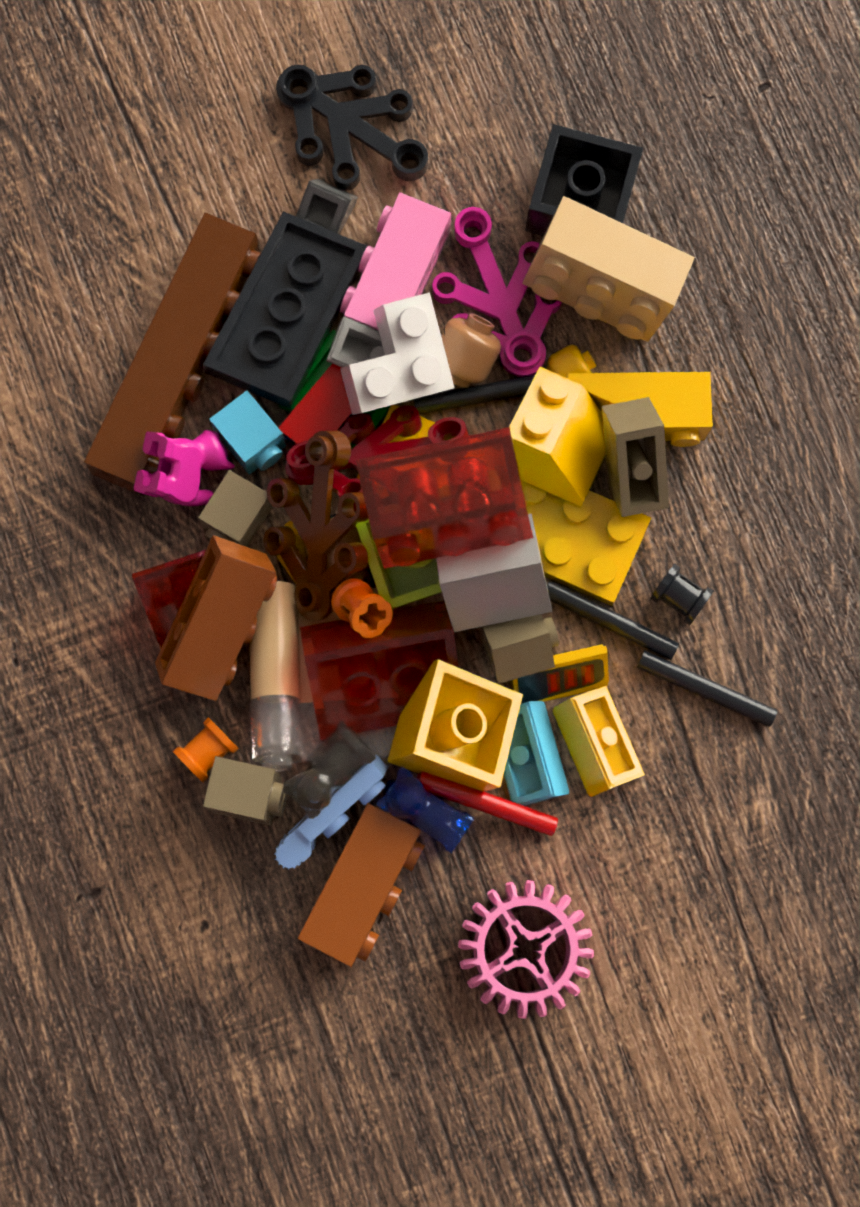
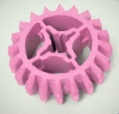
(561, 926)

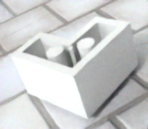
(412, 361)

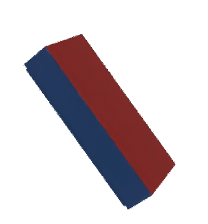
(321, 409)

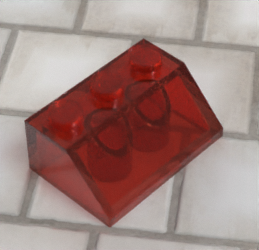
(445, 498)
(374, 677)

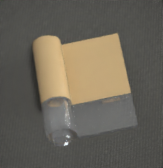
(280, 692)

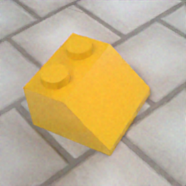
(558, 437)
(457, 728)

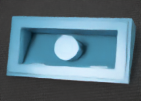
(533, 762)

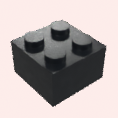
(586, 170)

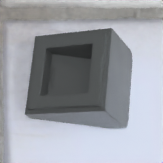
(326, 205)

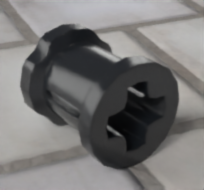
(681, 594)

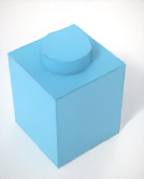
(249, 433)

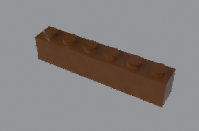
(173, 351)

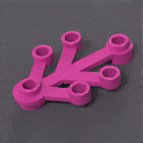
(499, 301)

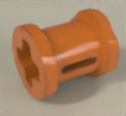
(359, 605)
(202, 749)

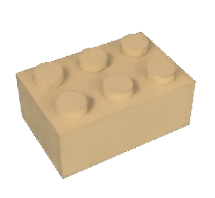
(607, 270)

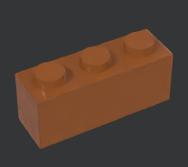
(216, 618)
(362, 886)

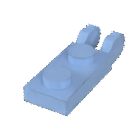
(301, 838)

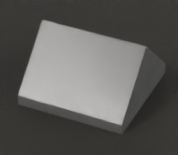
(494, 584)

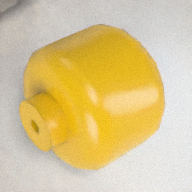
(570, 360)

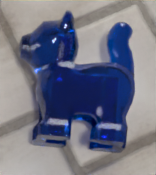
(410, 801)

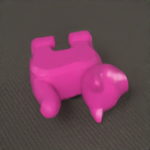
(180, 467)

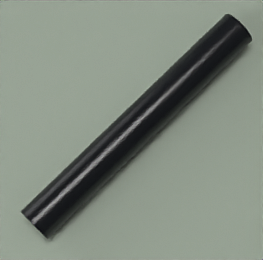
(473, 395)
(612, 620)
(707, 688)

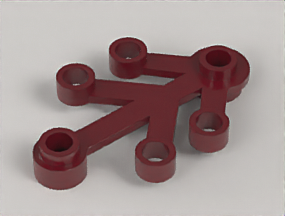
(371, 442)

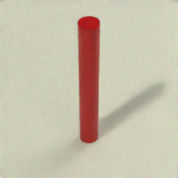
(489, 803)

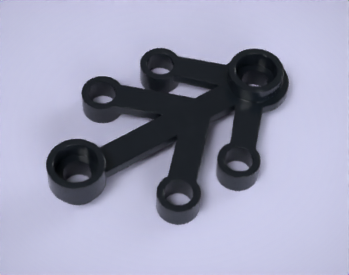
(347, 119)

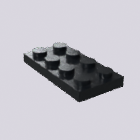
(285, 310)

